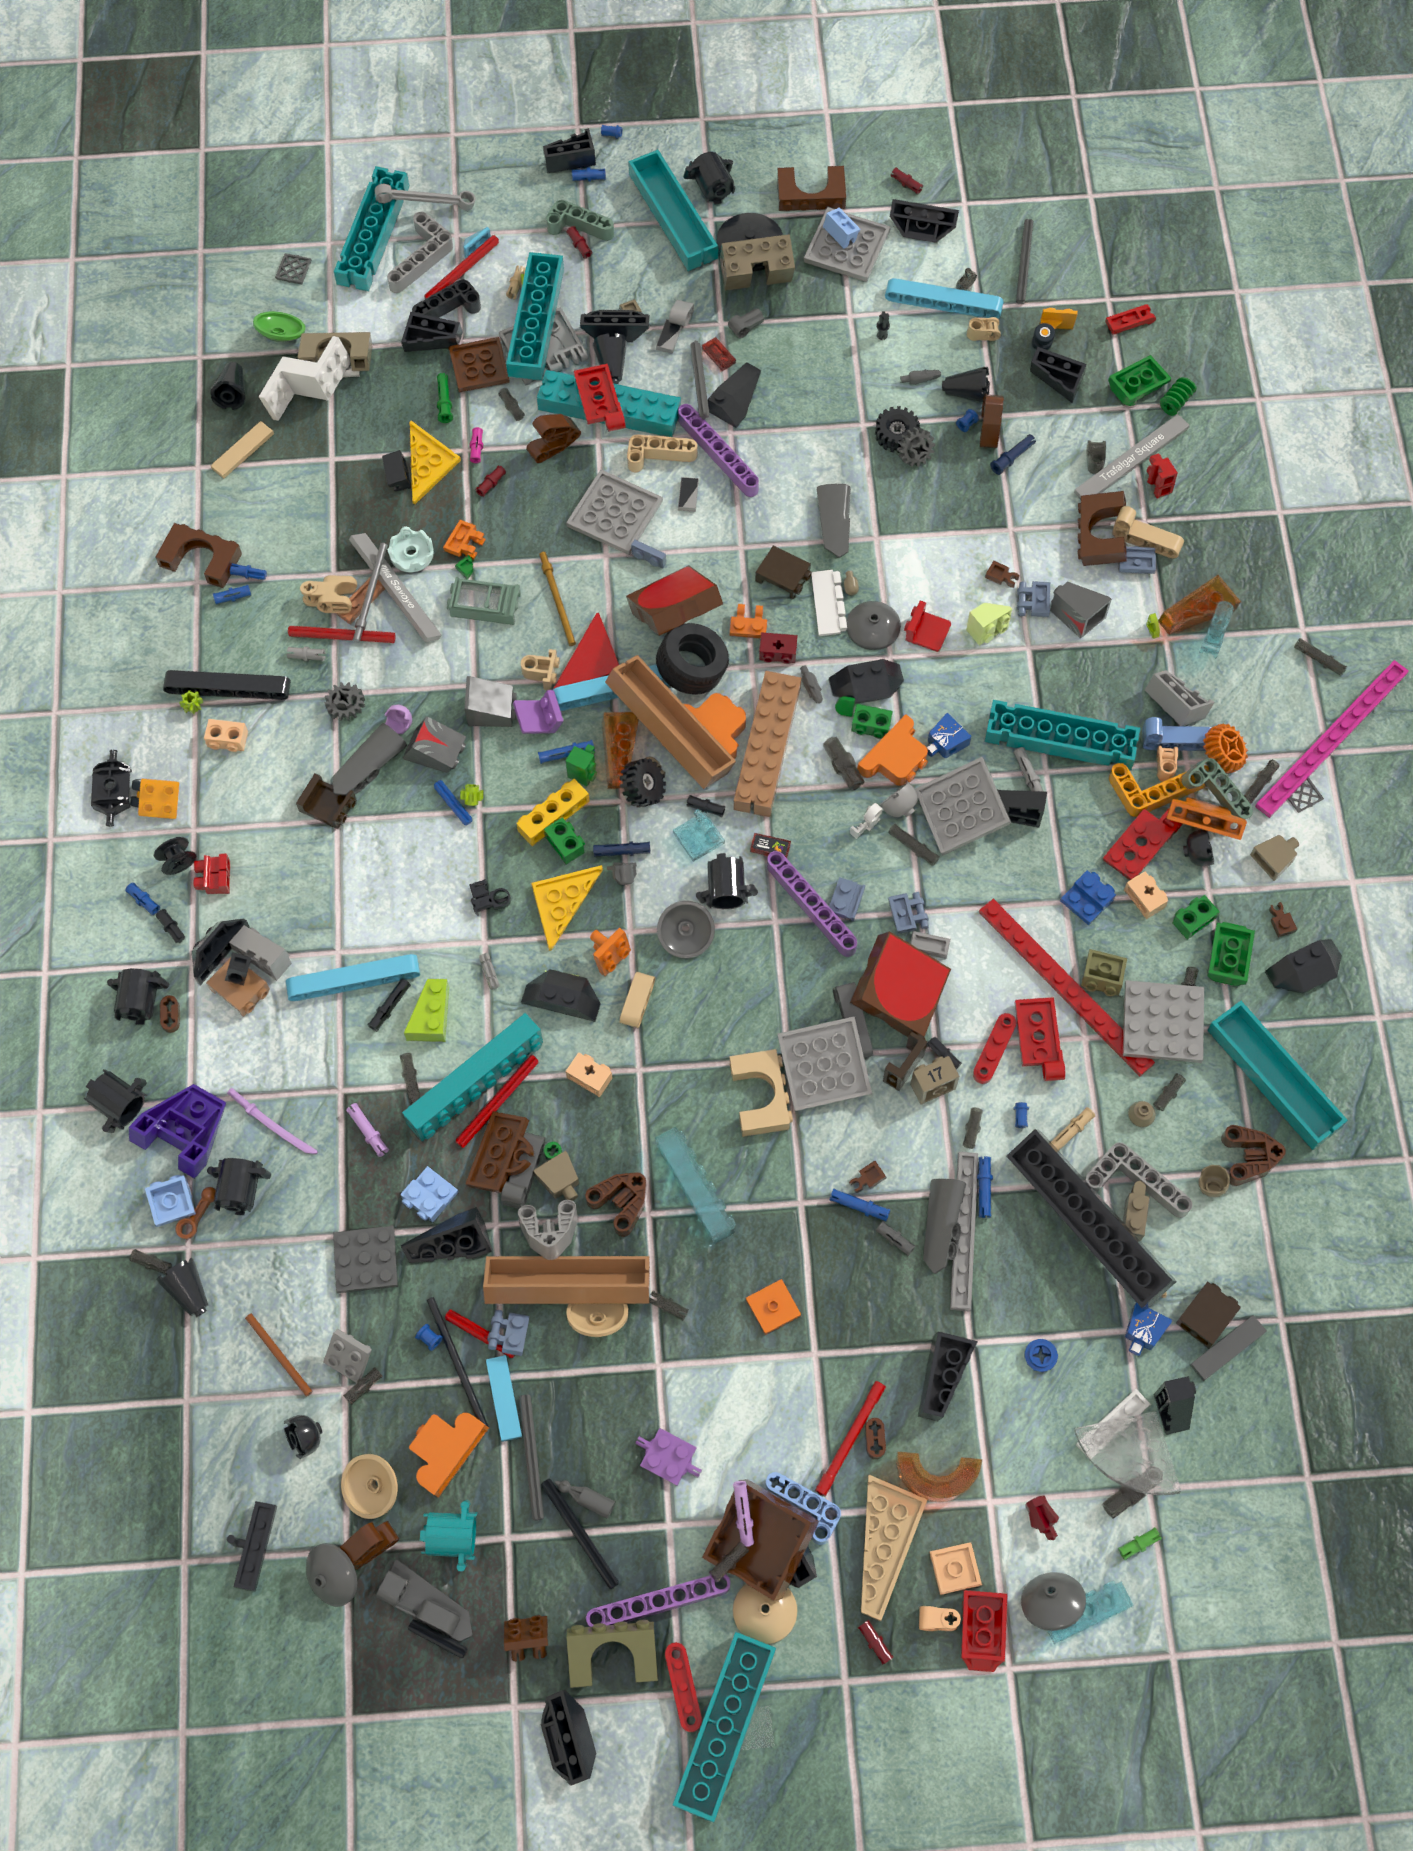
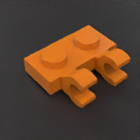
(460, 537)
(748, 627)

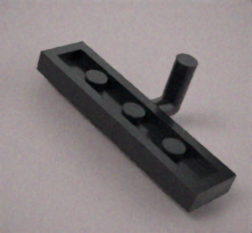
(254, 1546)

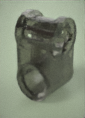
(1095, 456)

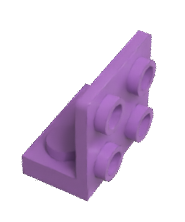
(539, 715)

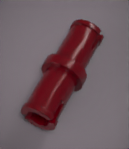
(906, 180)
(579, 242)
(490, 481)
(875, 1642)

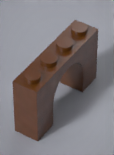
(792, 198)
(1093, 509)
(183, 539)

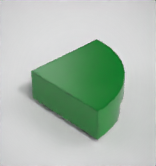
(465, 567)

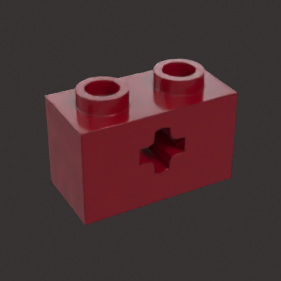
(772, 641)

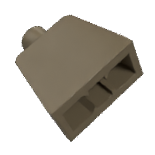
(1275, 855)
(558, 1177)

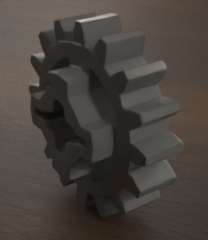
(912, 442)
(349, 694)

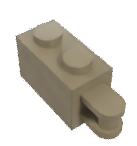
(1136, 1210)

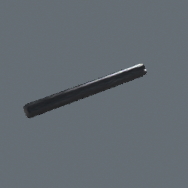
(580, 1534)

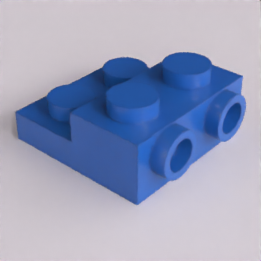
(1088, 897)

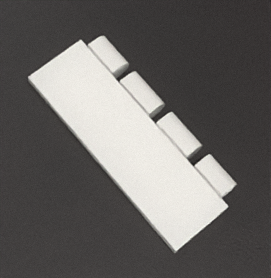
(829, 602)

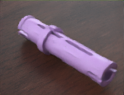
(372, 1136)
(745, 1535)

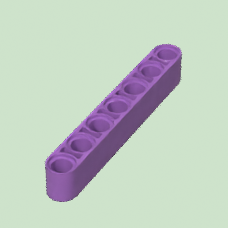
(699, 431)
(810, 895)
(667, 1593)

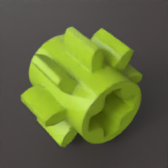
(191, 702)
(471, 794)

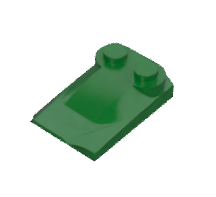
(1138, 380)
(1231, 954)

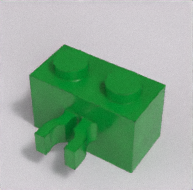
(581, 765)

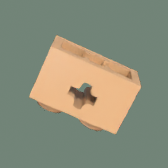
(1146, 894)
(594, 1083)

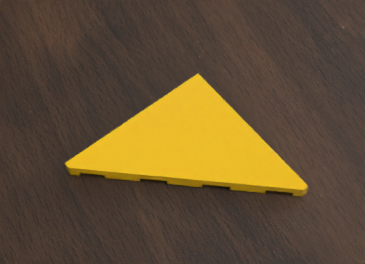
(428, 461)
(561, 898)

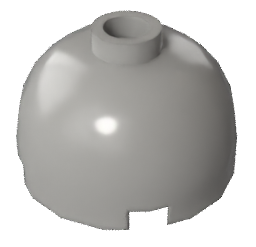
(901, 801)

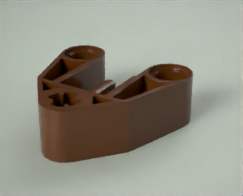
(992, 416)
(556, 433)
(1252, 1139)
(610, 1187)
(369, 1543)

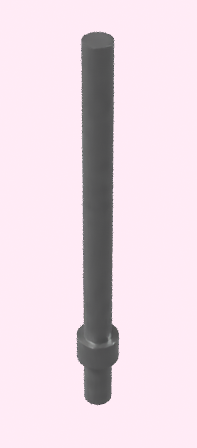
(361, 623)

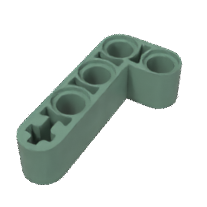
(584, 220)
(1220, 793)

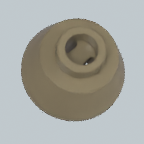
(1141, 1114)

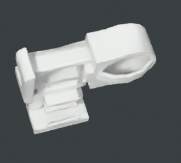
(871, 817)

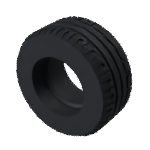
(703, 643)

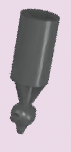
(588, 1498)

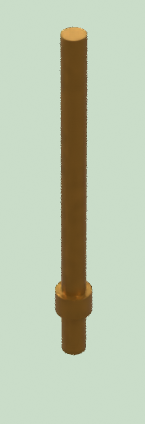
(548, 571)

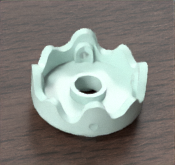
(410, 540)

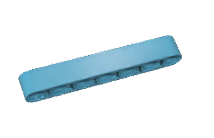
(943, 298)
(589, 692)
(352, 977)

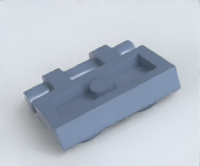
(1039, 601)
(902, 913)
(515, 1332)

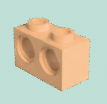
(227, 731)

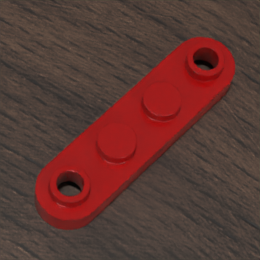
(994, 1048)
(683, 1687)

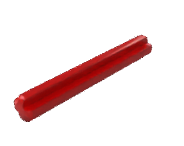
(471, 1328)

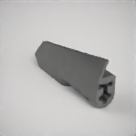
(834, 516)
(367, 760)
(942, 1222)
(425, 1602)

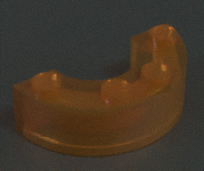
(934, 1487)

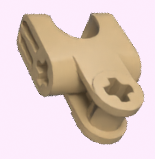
(327, 594)

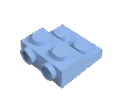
(428, 1194)
(170, 1200)

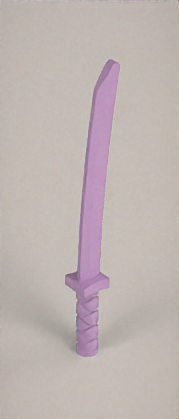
(251, 1109)

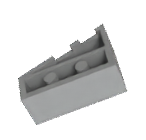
(1176, 699)
(264, 953)

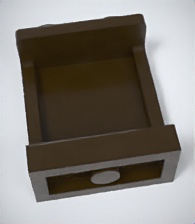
(784, 571)
(321, 803)
(897, 1076)
(1208, 1314)

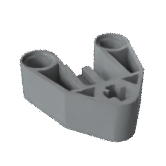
(549, 1243)

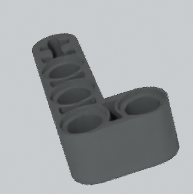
(843, 996)
(518, 1188)

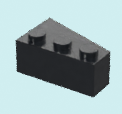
(570, 153)
(430, 333)
(1024, 806)
(1175, 1404)

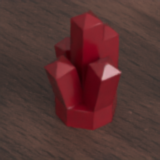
(1042, 1516)

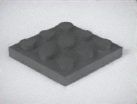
(365, 1259)

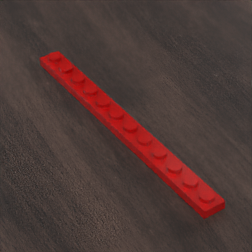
(1061, 982)

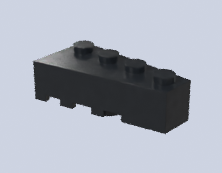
(944, 1371)

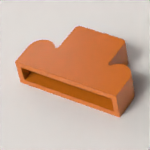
(445, 1449)

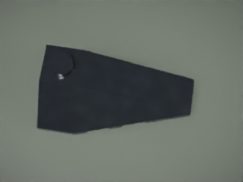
(734, 395)
(457, 1237)

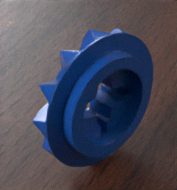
(1046, 1348)

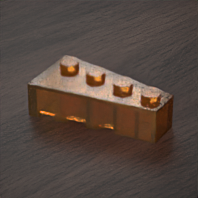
(1198, 606)
(619, 740)

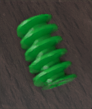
(1177, 396)

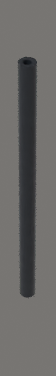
(456, 1360)

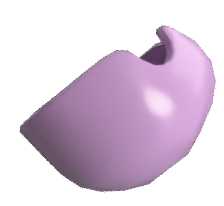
(398, 718)

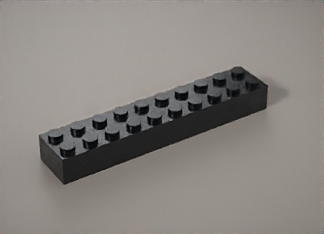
(1091, 1219)

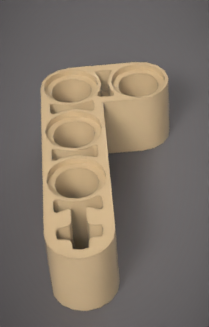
(667, 449)
(1145, 535)

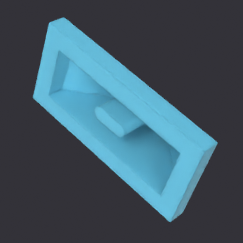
(474, 241)

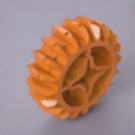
(1226, 747)

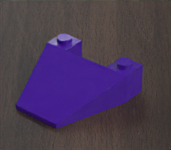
(184, 1121)

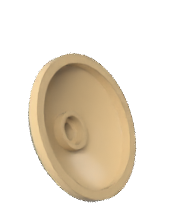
(597, 1319)
(360, 1486)
(761, 1626)

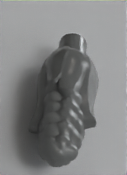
(917, 377)
(811, 684)

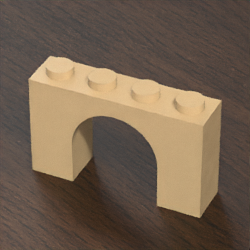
(767, 1067)

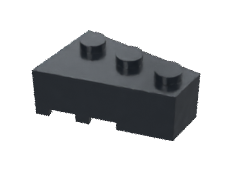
(1058, 372)

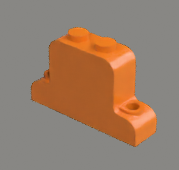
(722, 720)
(896, 754)
(1207, 817)

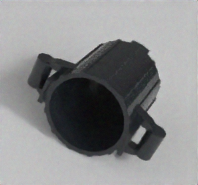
(711, 176)
(726, 884)
(136, 994)
(116, 1099)
(237, 1183)

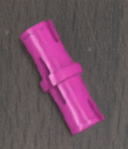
(475, 456)

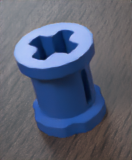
(967, 420)
(428, 1337)

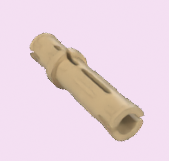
(1076, 1125)

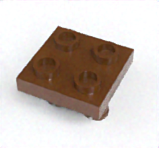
(526, 1634)

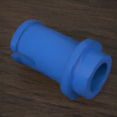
(615, 131)
(1021, 1114)

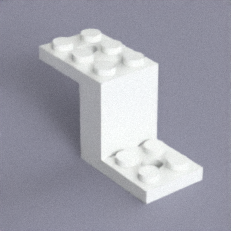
(305, 378)

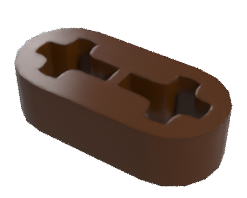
(174, 1014)
(870, 1438)

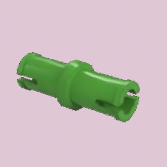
(1139, 1543)

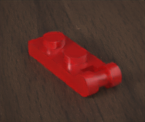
(1130, 319)

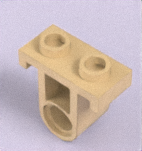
(542, 669)

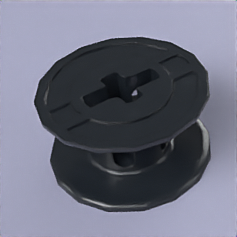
(174, 855)

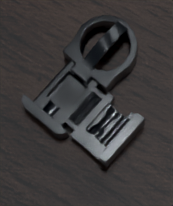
(484, 900)

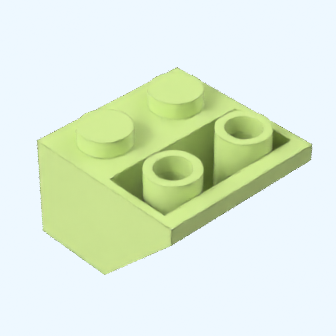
(988, 621)

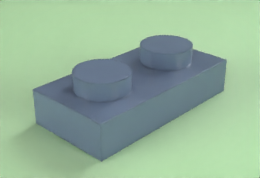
(648, 554)

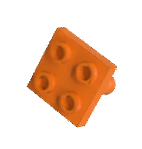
(609, 950)

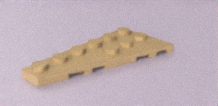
(889, 1530)

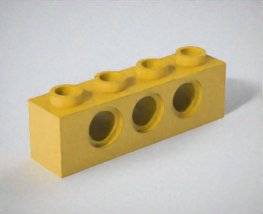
(535, 832)

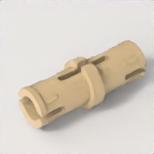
(515, 282)

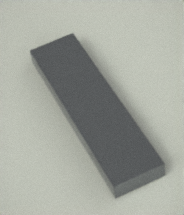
(1228, 1348)

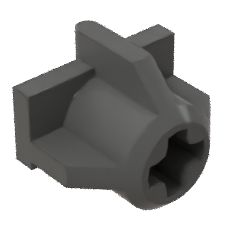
(623, 872)

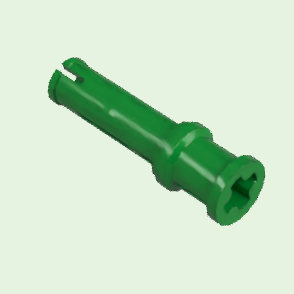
(444, 404)

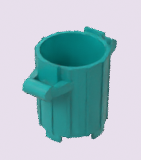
(451, 1534)

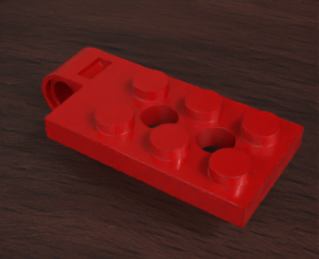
(605, 409)
(1145, 826)
(1042, 1052)

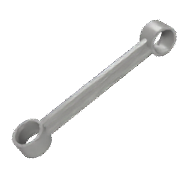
(424, 197)

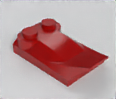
(983, 1630)

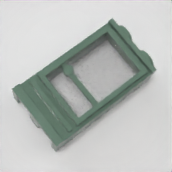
(483, 601)

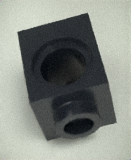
(238, 969)

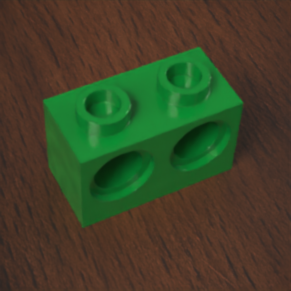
(872, 717)
(561, 842)
(1198, 919)

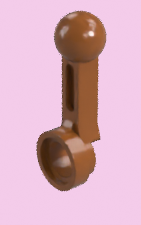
(207, 1197)

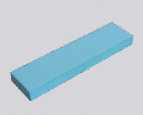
(503, 1398)

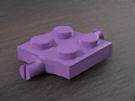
(668, 1456)

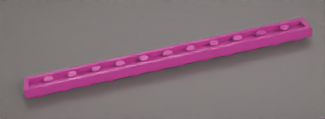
(1331, 739)

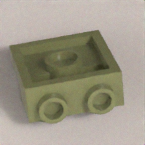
(1104, 972)

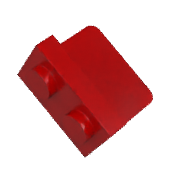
(926, 628)

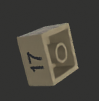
(934, 1079)

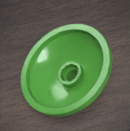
(278, 326)

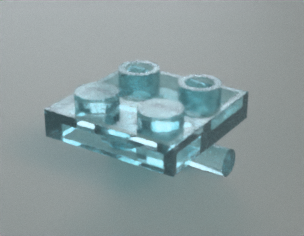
(698, 836)

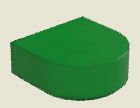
(845, 706)

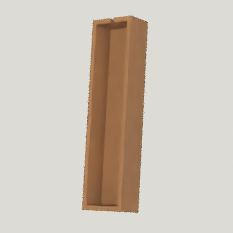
(670, 721)
(767, 743)
(567, 1280)

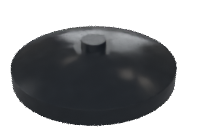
(747, 227)

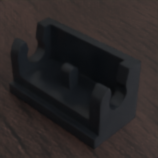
(396, 471)

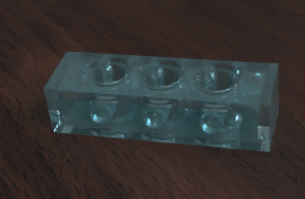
(1119, 1602)

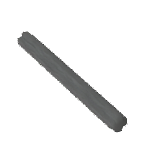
(1024, 261)
(699, 380)
(531, 1457)

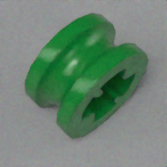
(548, 1147)

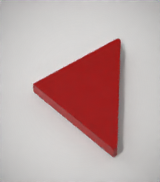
(592, 657)

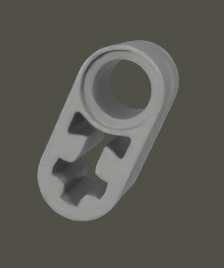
(681, 313)

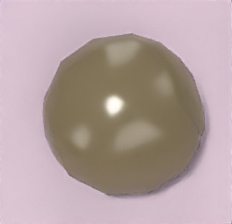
(1214, 1181)

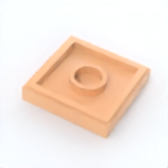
(955, 1568)

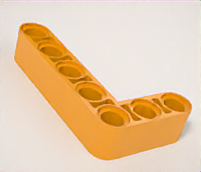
(1143, 798)

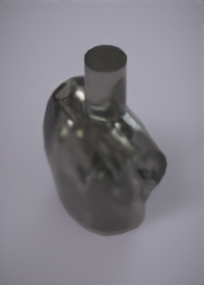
(966, 280)

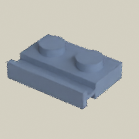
(1139, 561)
(847, 898)

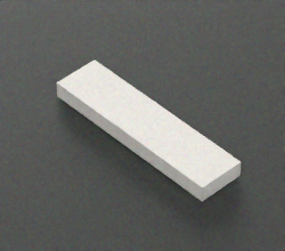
(1130, 1406)

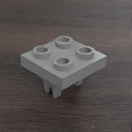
(347, 1355)

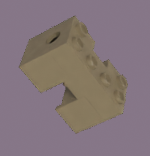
(740, 256)

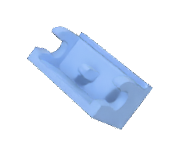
(841, 227)

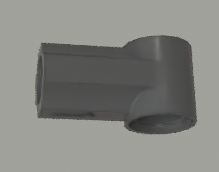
(742, 324)

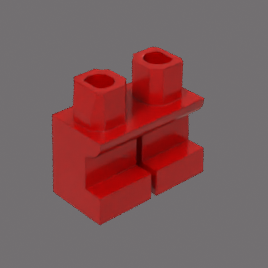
(1162, 475)
(215, 874)

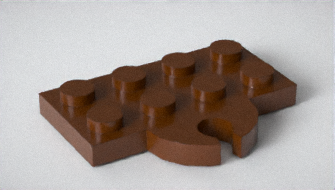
(500, 1153)

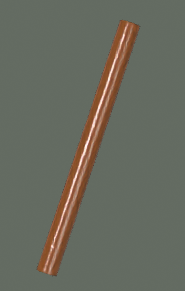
(279, 1355)

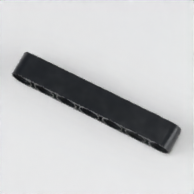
(227, 684)

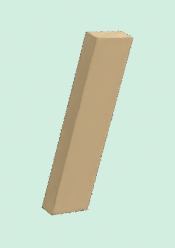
(242, 449)

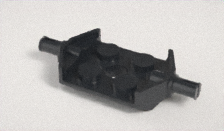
(115, 799)

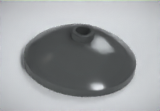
(873, 633)
(685, 943)
(331, 1575)
(1057, 1609)

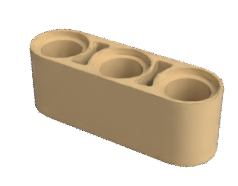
(637, 999)

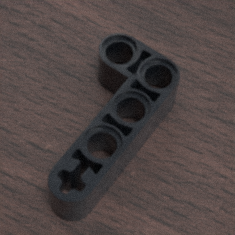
(449, 299)

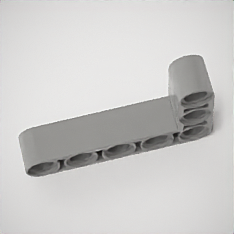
(437, 247)
(1145, 1170)

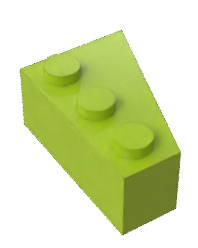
(430, 1013)

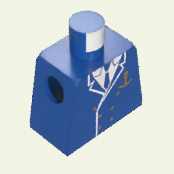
(947, 737)
(1145, 1328)

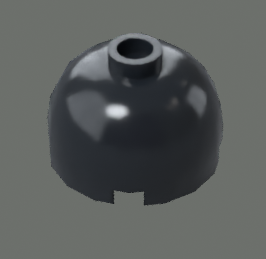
(1199, 848)
(303, 1434)

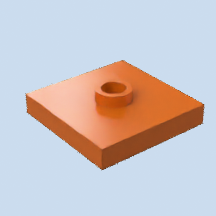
(773, 1306)

